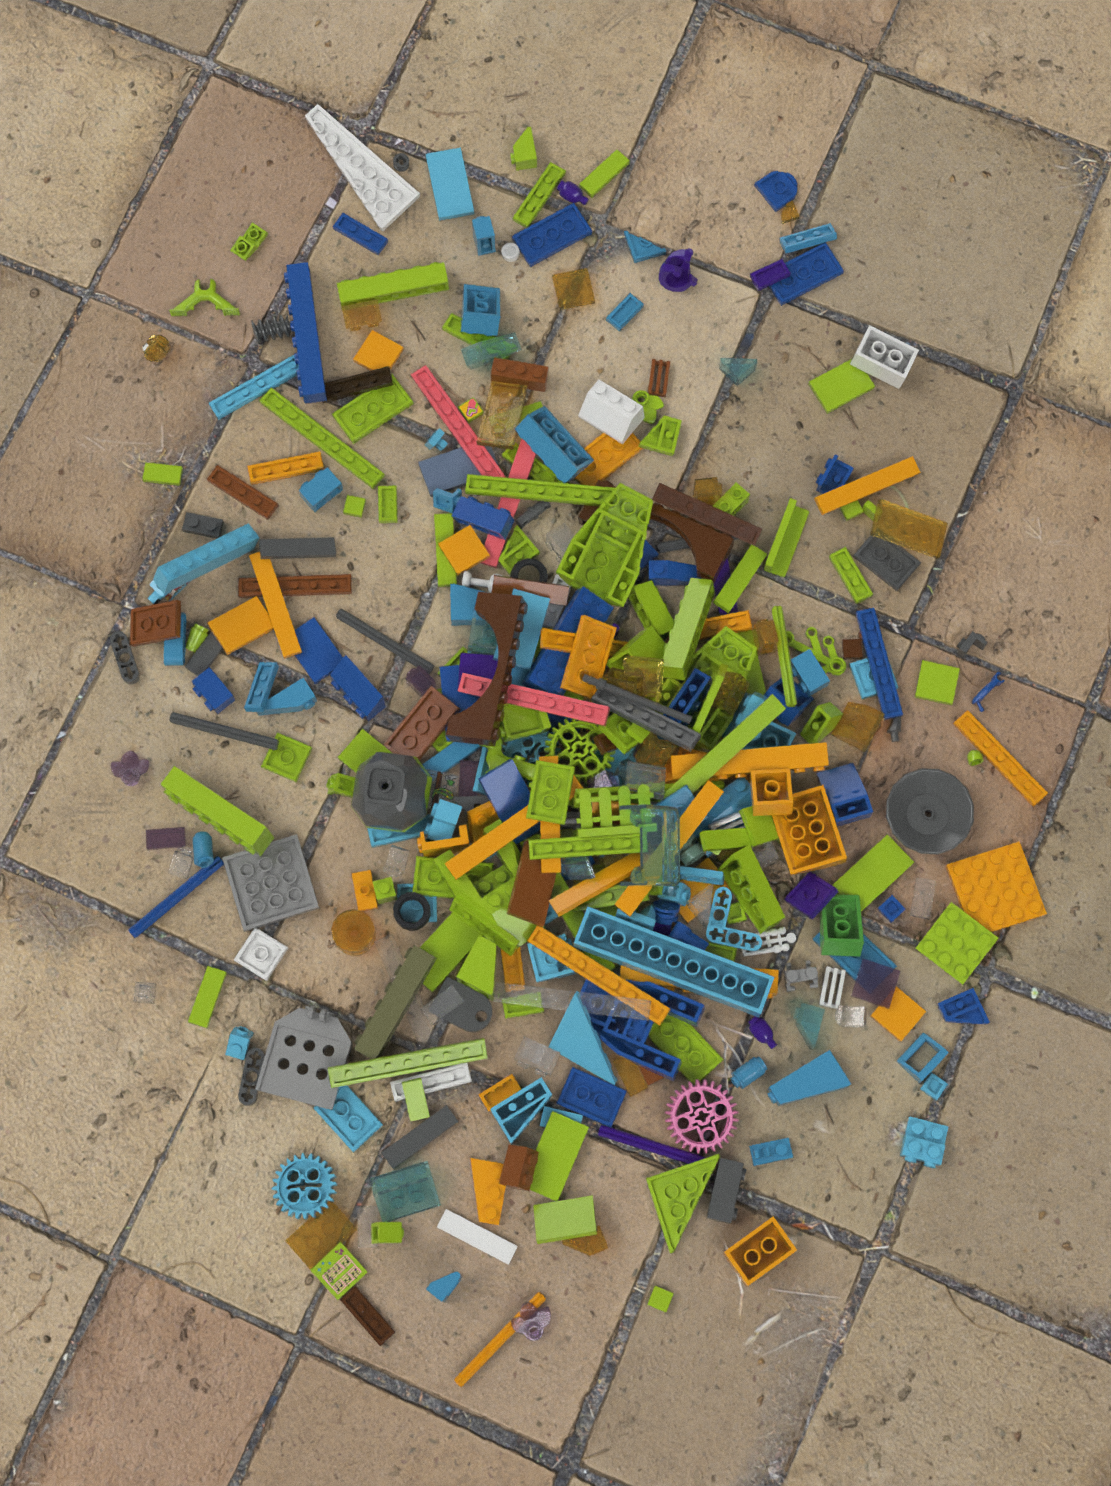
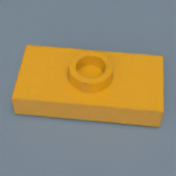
(364, 890)
(499, 1092)

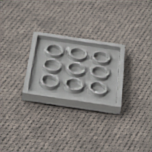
(271, 884)

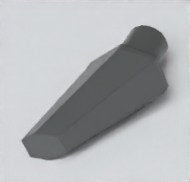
(894, 729)

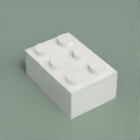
(884, 357)

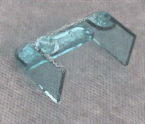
(658, 845)

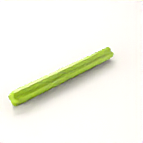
(784, 657)

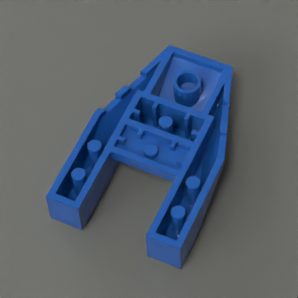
(629, 1035)

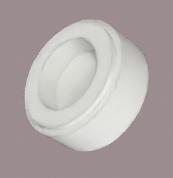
(510, 252)

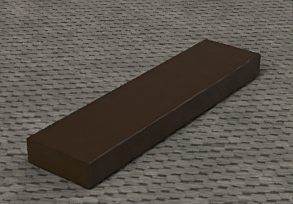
(358, 384)

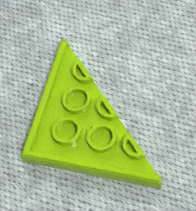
(677, 1195)

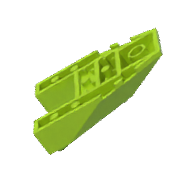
(492, 892)

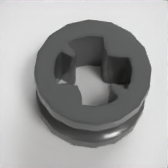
(401, 156)

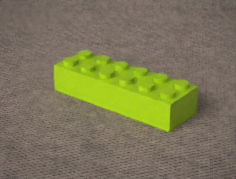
(216, 811)

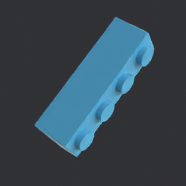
(553, 444)
(735, 797)

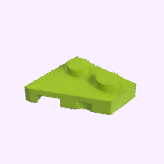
(663, 436)

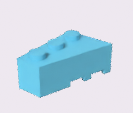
(521, 1108)

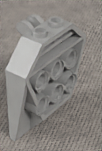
(306, 1027)

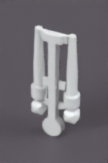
(790, 938)

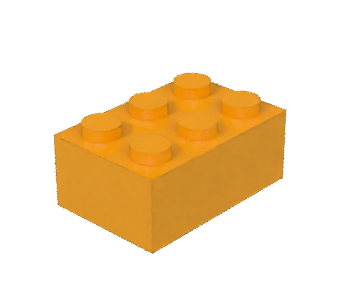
(759, 1251)

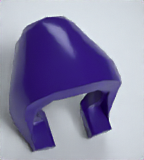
(675, 271)

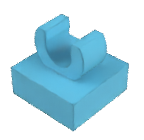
(436, 440)

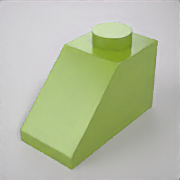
(524, 151)
(821, 722)

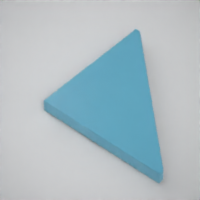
(580, 1042)

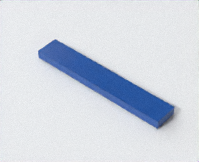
(879, 663)

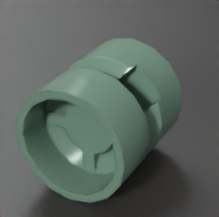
(691, 851)

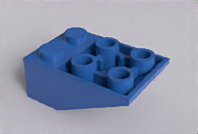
(845, 794)

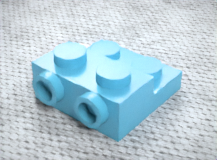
(547, 967)
(924, 1142)

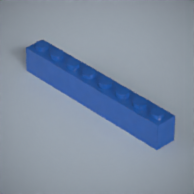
(306, 333)

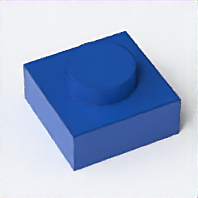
(891, 909)

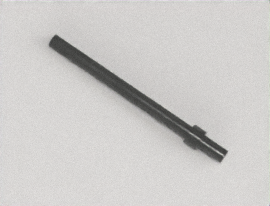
(602, 685)

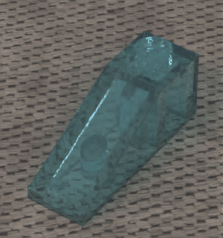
(485, 351)

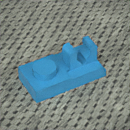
(771, 1151)

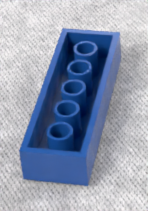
(550, 665)

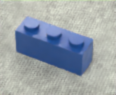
(483, 517)

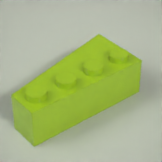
(752, 889)

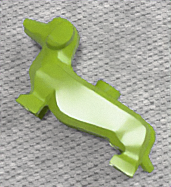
(496, 757)

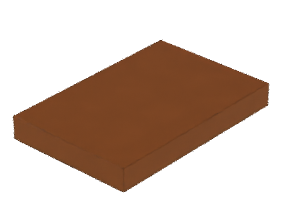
(155, 623)

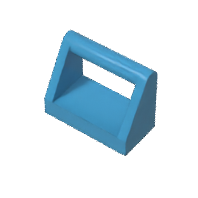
(926, 1070)
(444, 1286)

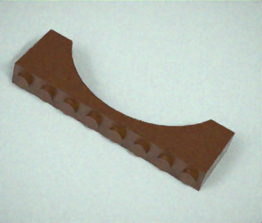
(707, 545)
(482, 720)

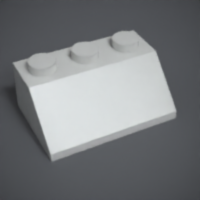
(611, 411)

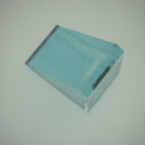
(737, 369)

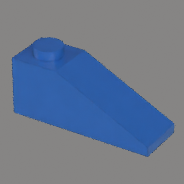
(670, 573)

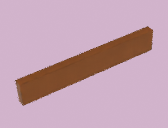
(300, 585)

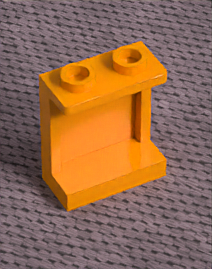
(438, 847)

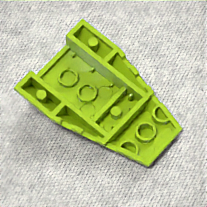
(609, 547)
(723, 648)

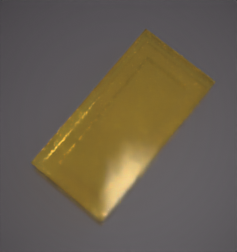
(630, 1076)

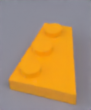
(479, 819)
(488, 1190)

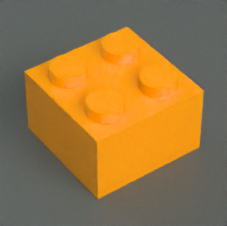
(771, 792)

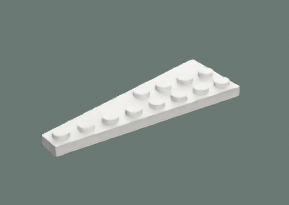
(374, 182)

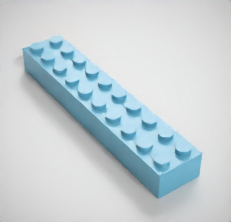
(673, 961)

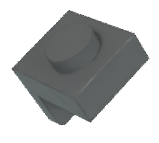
(965, 644)

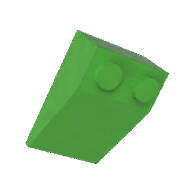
(841, 927)

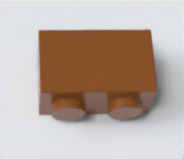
(519, 1167)

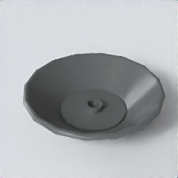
(941, 796)

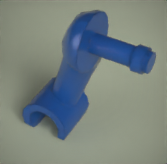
(979, 697)

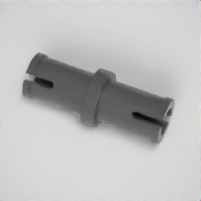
(532, 513)

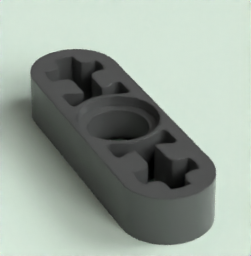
(115, 647)
(242, 1090)

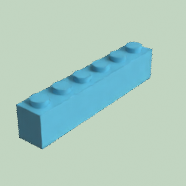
(205, 558)

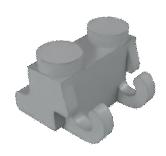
(800, 975)

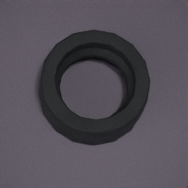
(533, 562)
(426, 909)

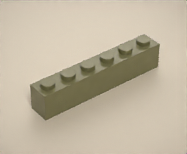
(395, 1002)

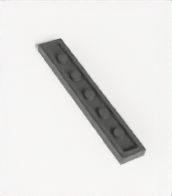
(648, 719)

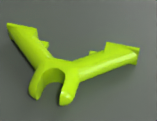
(204, 295)

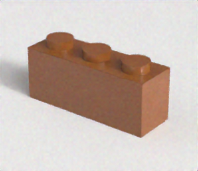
(520, 373)

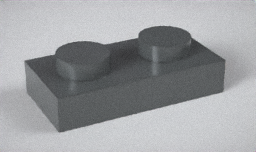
(202, 525)

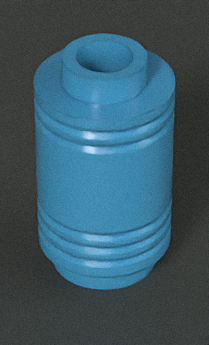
(203, 849)
(748, 1072)

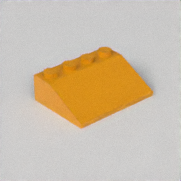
(810, 833)

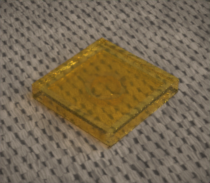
(573, 289)

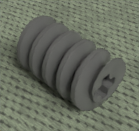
(271, 328)

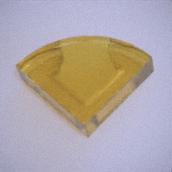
(789, 213)

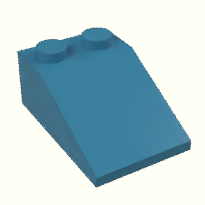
(480, 310)

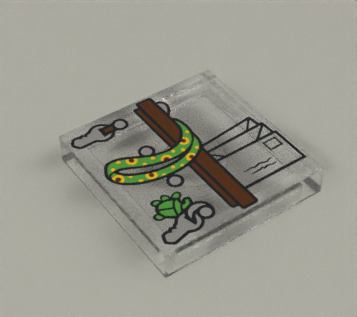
(443, 787)

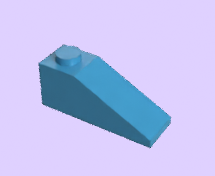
(292, 699)

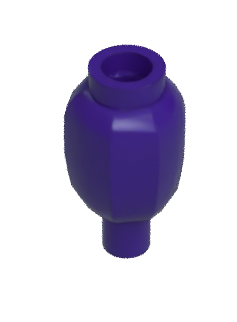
(571, 192)
(762, 1031)

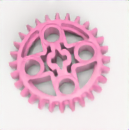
(717, 1139)

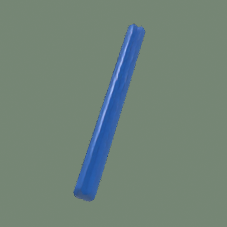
(175, 897)

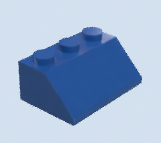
(357, 689)

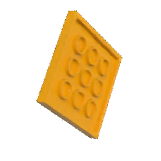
(997, 888)

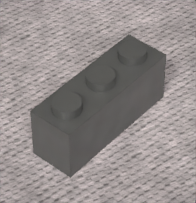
(726, 1191)

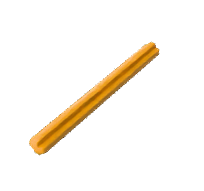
(493, 1346)

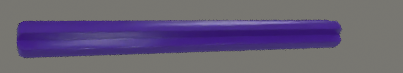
(648, 1145)

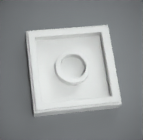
(261, 954)

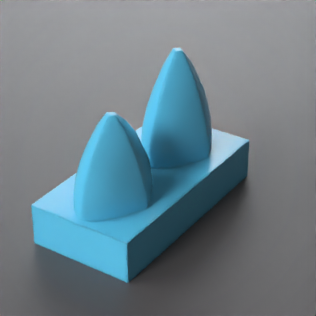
(645, 918)

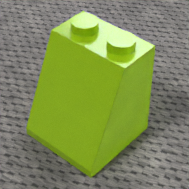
(644, 644)
(480, 967)

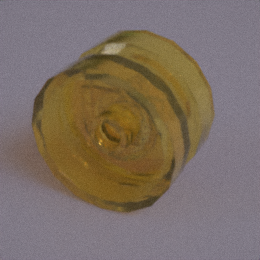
(351, 921)

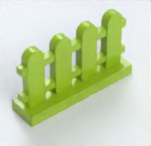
(604, 798)

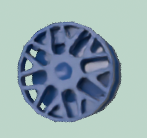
(666, 912)

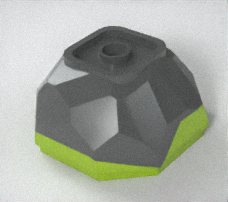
(402, 802)

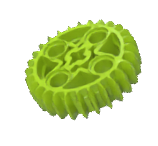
(581, 743)

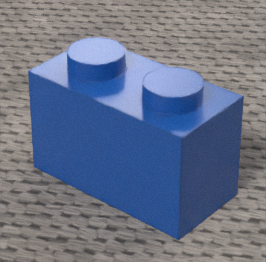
(213, 691)

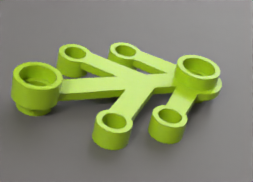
(829, 662)

